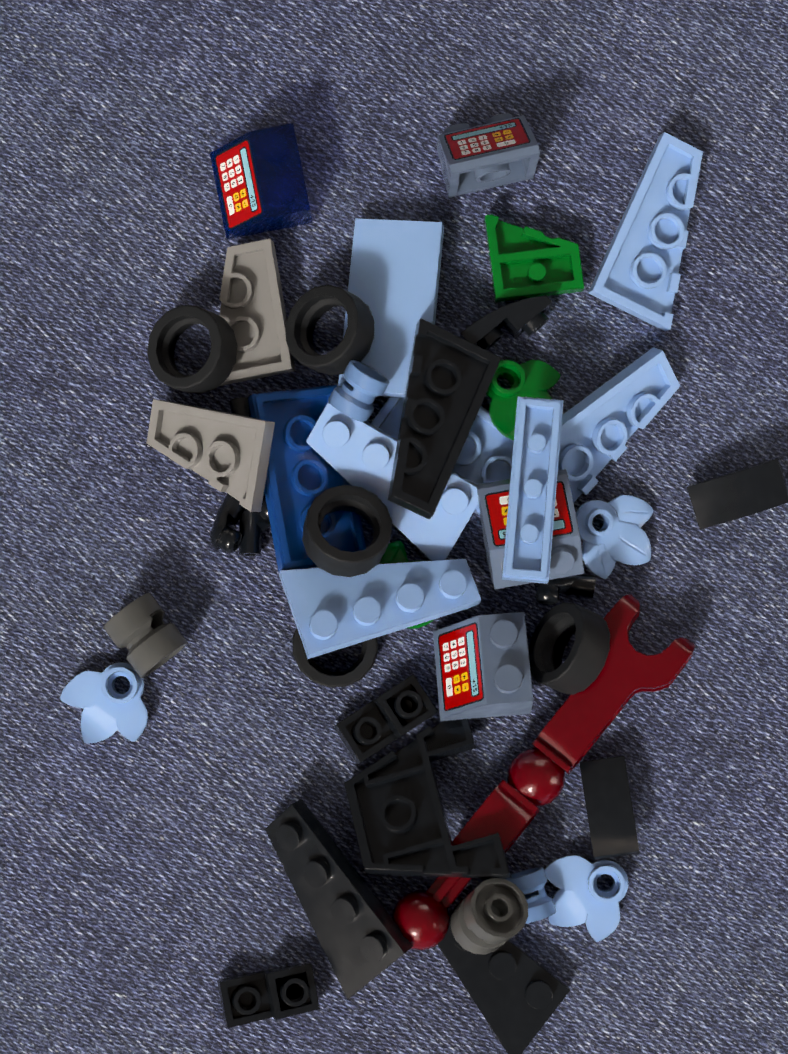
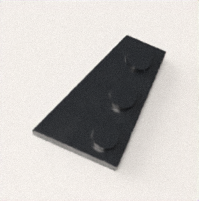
(508, 989)

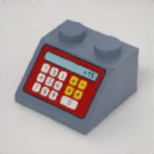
(487, 154)
(566, 541)
(483, 667)

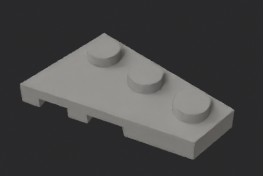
(255, 311)
(217, 445)

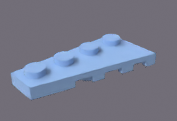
(647, 248)
(609, 416)
(366, 461)
(388, 598)

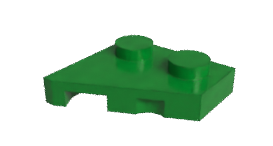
(529, 263)

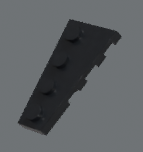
(439, 408)
(340, 906)

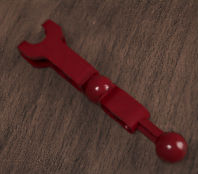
(539, 773)

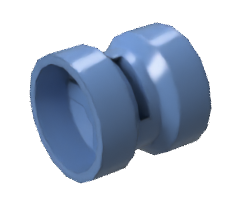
(358, 391)
(539, 904)

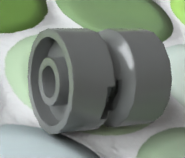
(145, 635)
(489, 916)

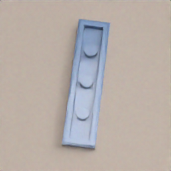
(532, 490)

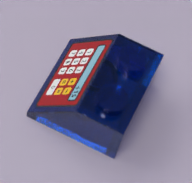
(261, 182)

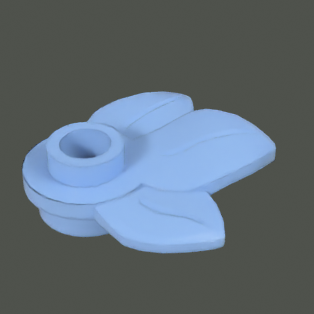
(620, 535)
(106, 708)
(580, 899)

